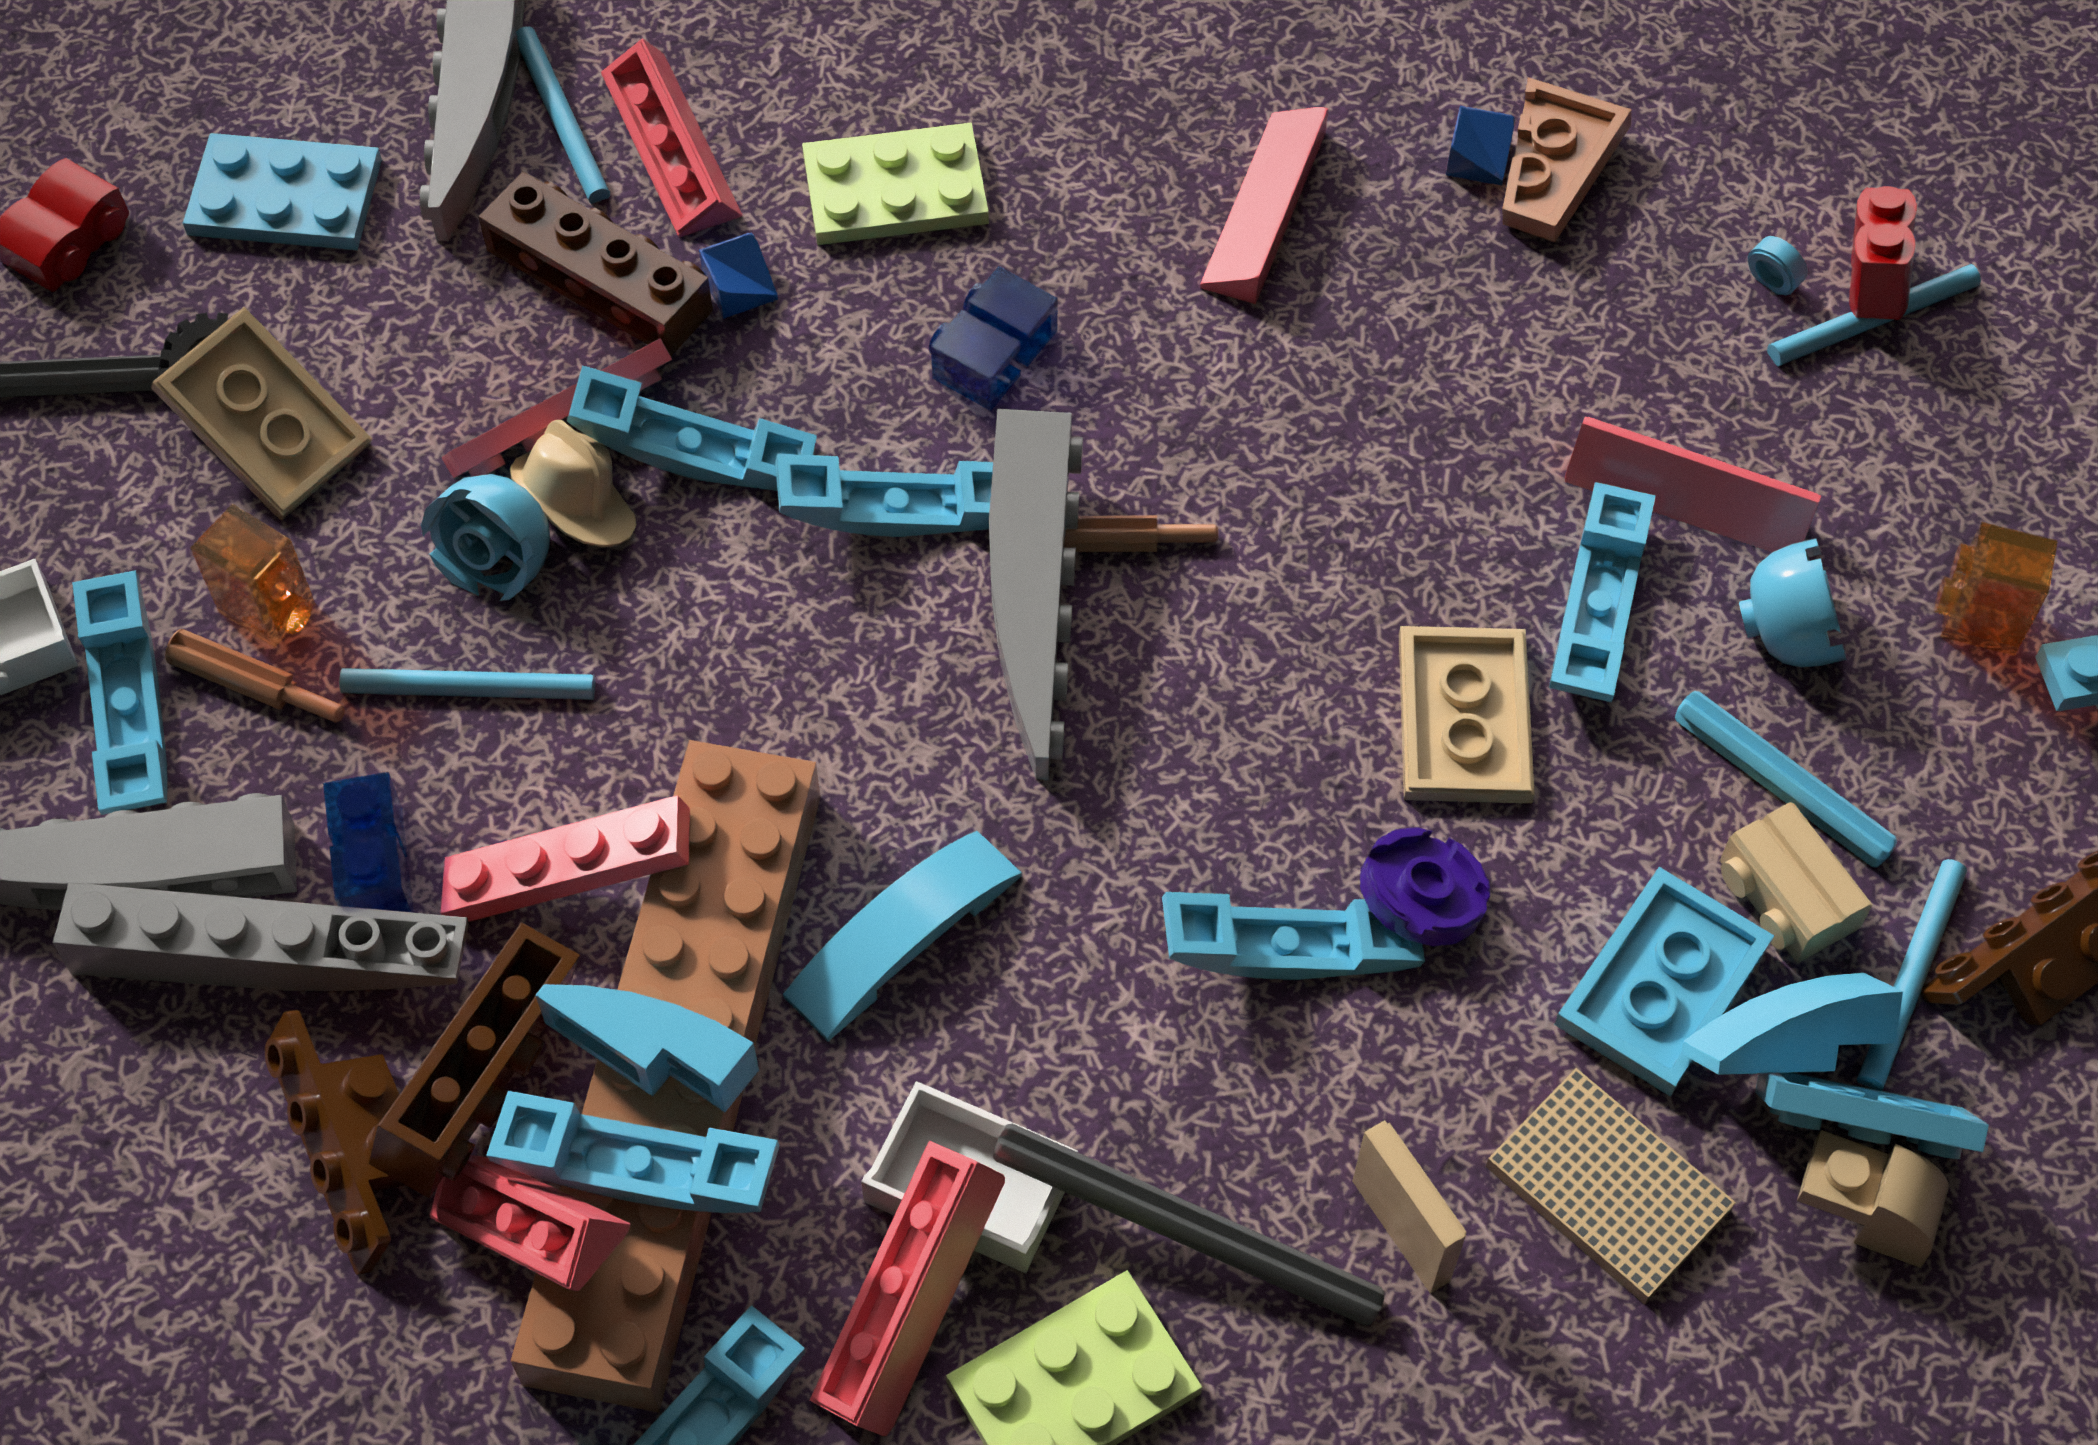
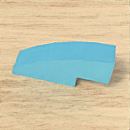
(1798, 1026)
(652, 1040)

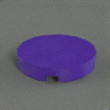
(1424, 887)

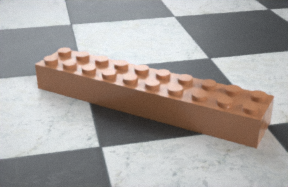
(711, 946)

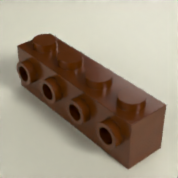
(596, 262)
(471, 1064)

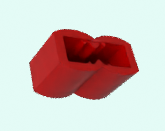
(60, 224)
(1882, 253)

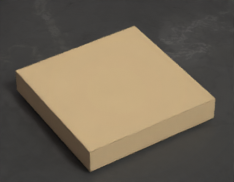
(1408, 1206)

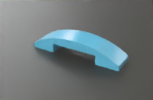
(679, 439)
(883, 502)
(1602, 592)
(123, 692)
(896, 929)
(1282, 941)
(632, 1160)
(732, 1389)

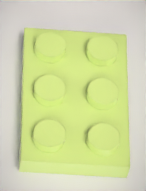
(895, 183)
(1078, 1374)

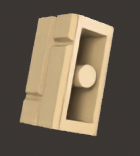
(1793, 883)

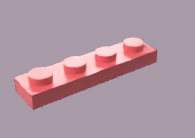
(483, 454)
(567, 860)

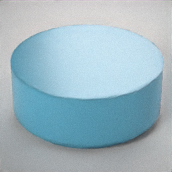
(1777, 265)

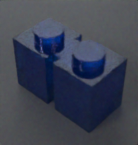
(997, 324)
(365, 864)

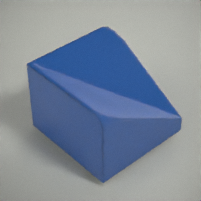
(1480, 145)
(737, 275)

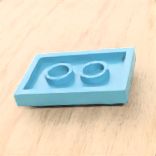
(282, 191)
(1663, 979)
(1872, 1113)

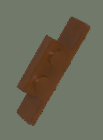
(2040, 956)
(337, 1117)

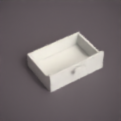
(30, 629)
(930, 1115)

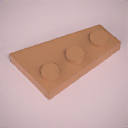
(1558, 156)

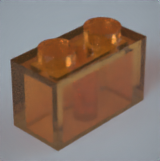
(254, 575)
(1996, 588)

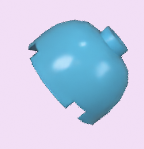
(481, 523)
(1793, 607)

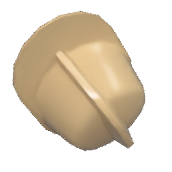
(575, 486)

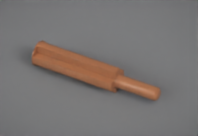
(1133, 534)
(245, 675)

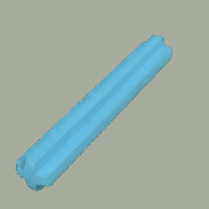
(1786, 779)

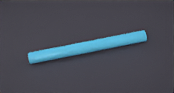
(562, 115)
(1848, 325)
(467, 683)
(1916, 967)

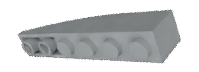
(472, 103)
(1030, 566)
(192, 848)
(253, 941)

